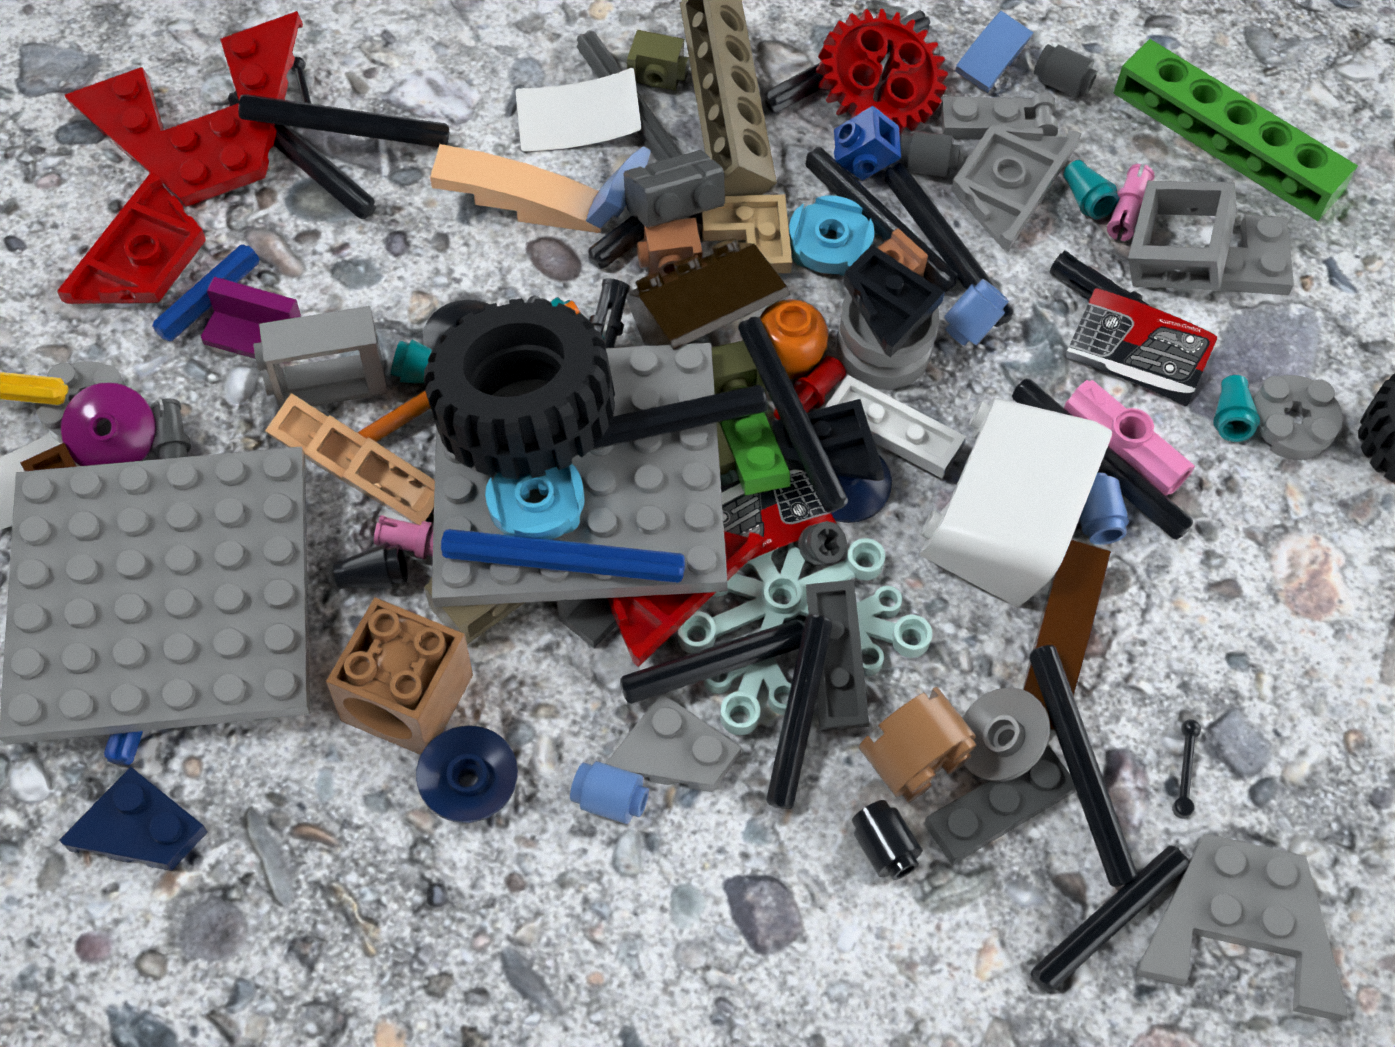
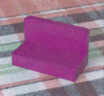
(239, 313)

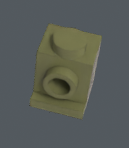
(658, 60)
(733, 368)

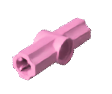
(1146, 450)

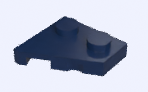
(136, 825)

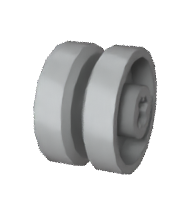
(866, 360)

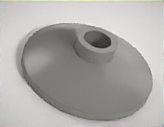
(994, 720)

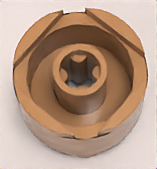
(918, 743)

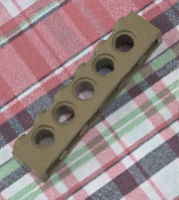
(728, 94)

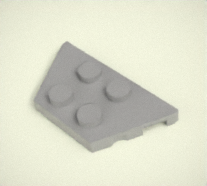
(1010, 177)

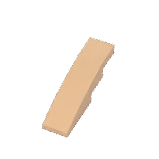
(514, 185)
(354, 459)

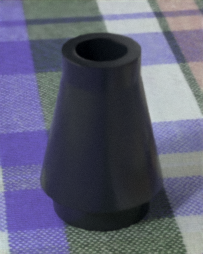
(374, 568)

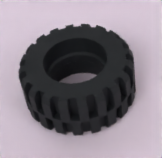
(529, 429)

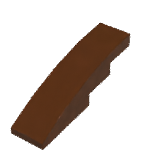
(1070, 611)

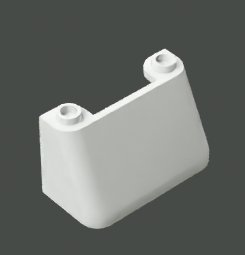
(1016, 498)

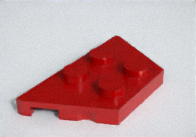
(137, 252)
(652, 619)

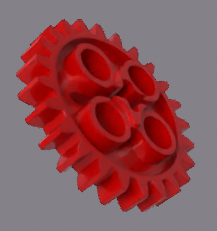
(848, 60)

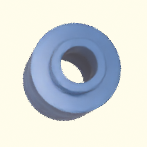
(975, 313)
(1104, 512)
(609, 791)

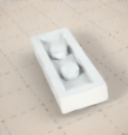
(903, 428)

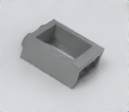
(1198, 266)
(321, 336)

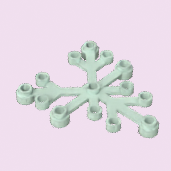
(790, 586)

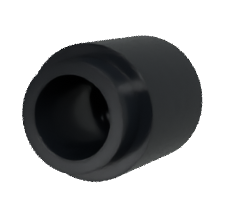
(886, 840)

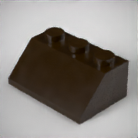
(704, 294)

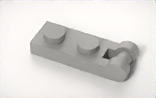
(973, 115)

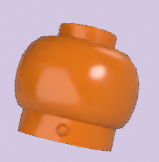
(797, 334)

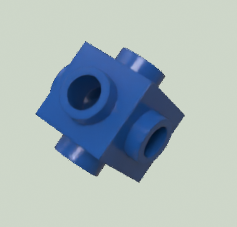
(867, 143)

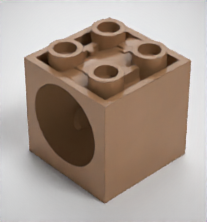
(400, 676)

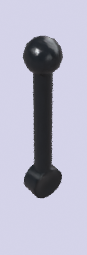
(298, 67)
(1183, 806)

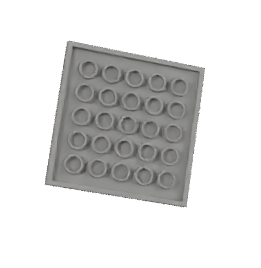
(636, 494)
(157, 596)

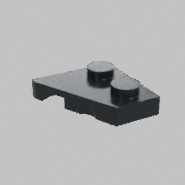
(890, 297)
(844, 437)

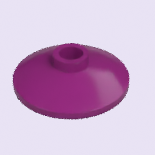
(130, 420)

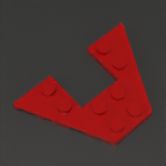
(209, 151)

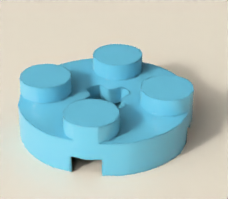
(823, 254)
(543, 520)

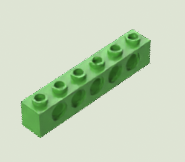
(1234, 129)

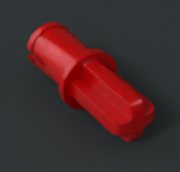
(818, 384)

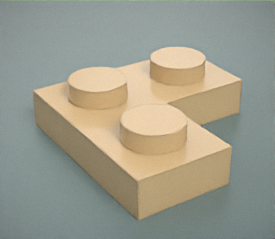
(755, 220)

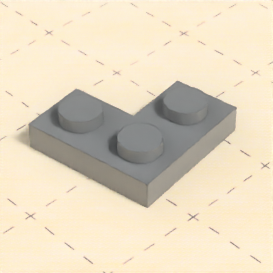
(1263, 260)

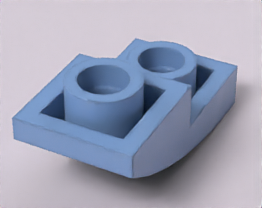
(993, 51)
(611, 196)

